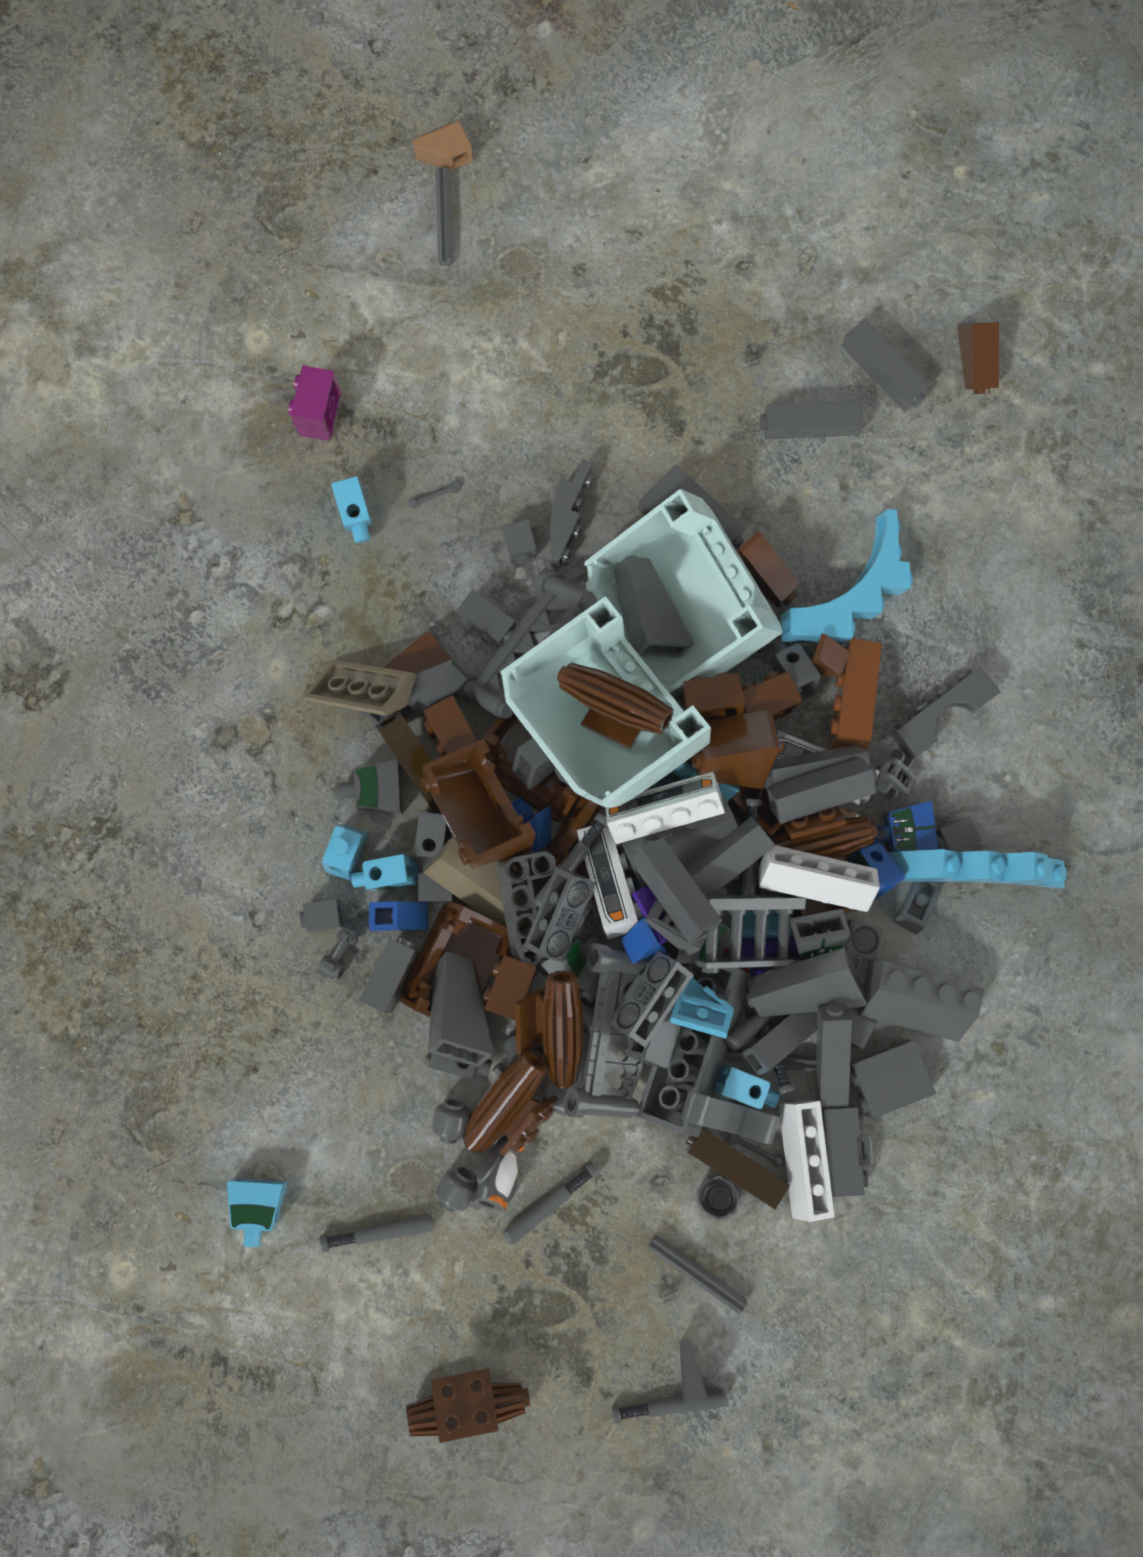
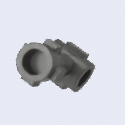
(332, 966)

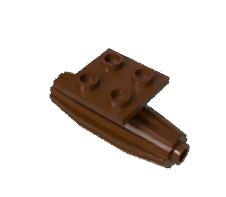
(615, 705)
(827, 834)
(555, 1020)
(510, 1107)
(466, 1406)

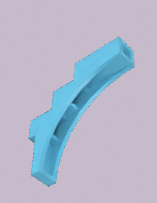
(881, 575)
(981, 866)

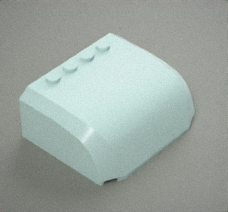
(704, 582)
(585, 759)

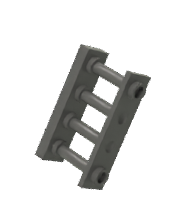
(761, 907)

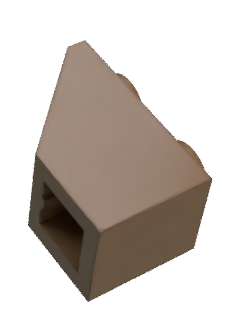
(444, 147)

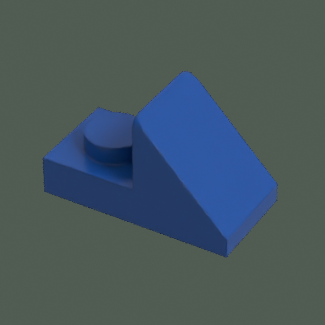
(540, 823)
(641, 942)

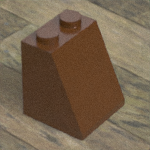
(740, 749)

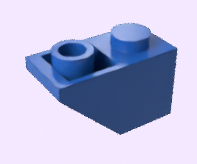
(398, 916)

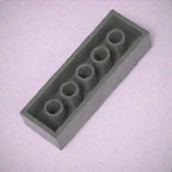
(695, 1057)

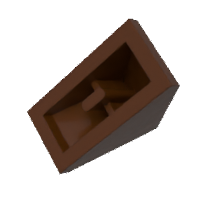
(829, 657)

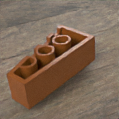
(856, 696)

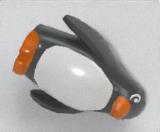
(496, 1178)

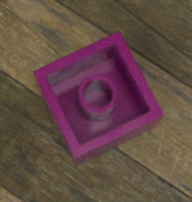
(315, 402)

